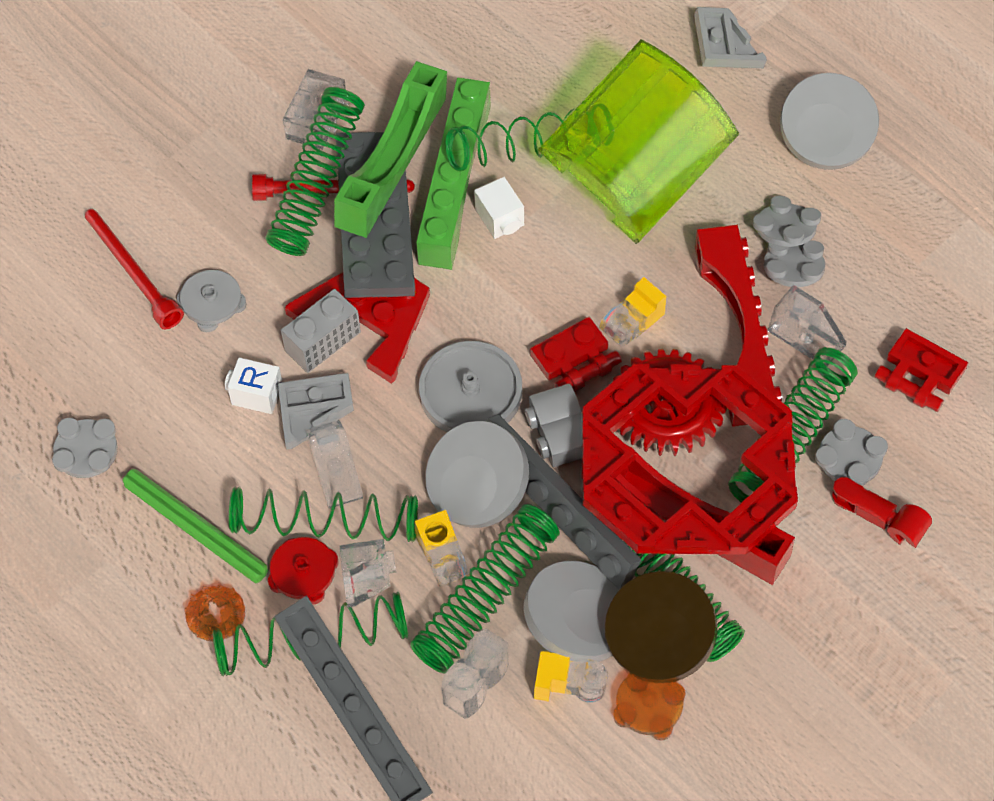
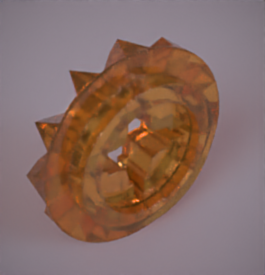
(230, 615)

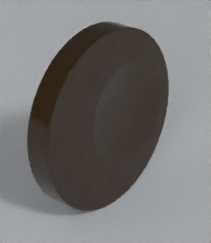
(661, 627)

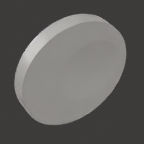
(829, 121)
(469, 384)
(477, 474)
(569, 609)

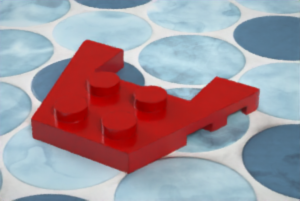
(387, 316)

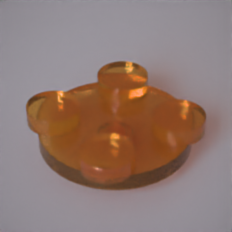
(649, 706)

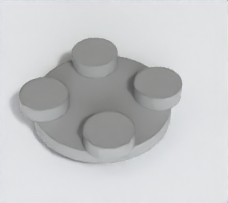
(786, 223)
(795, 265)
(211, 298)
(84, 447)
(851, 453)

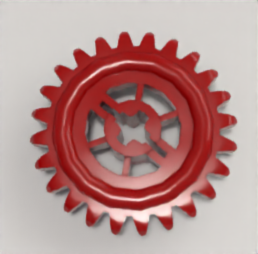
(668, 424)

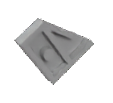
(724, 40)
(312, 404)

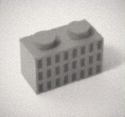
(321, 330)

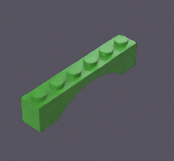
(371, 186)
(447, 193)

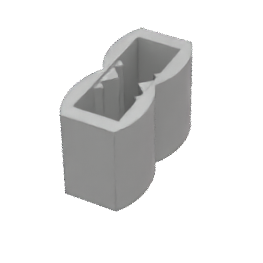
(559, 424)

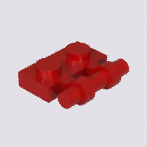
(571, 348)
(925, 361)

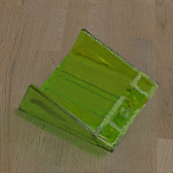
(641, 137)

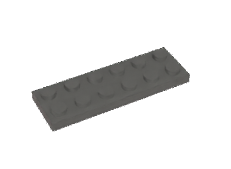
(384, 259)

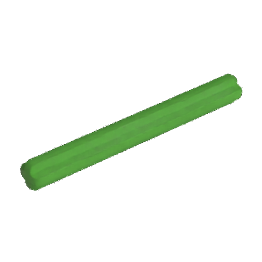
(195, 526)

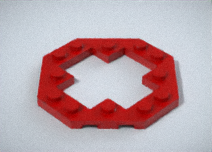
(690, 527)

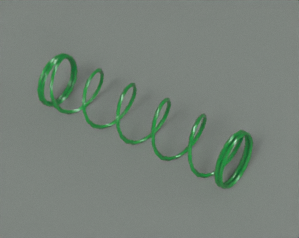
(449, 141)
(236, 514)
(220, 650)

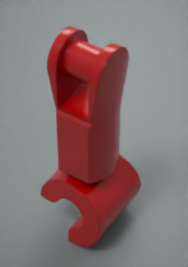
(908, 524)

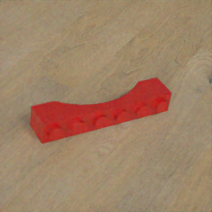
(724, 266)
(666, 498)

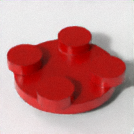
(302, 569)

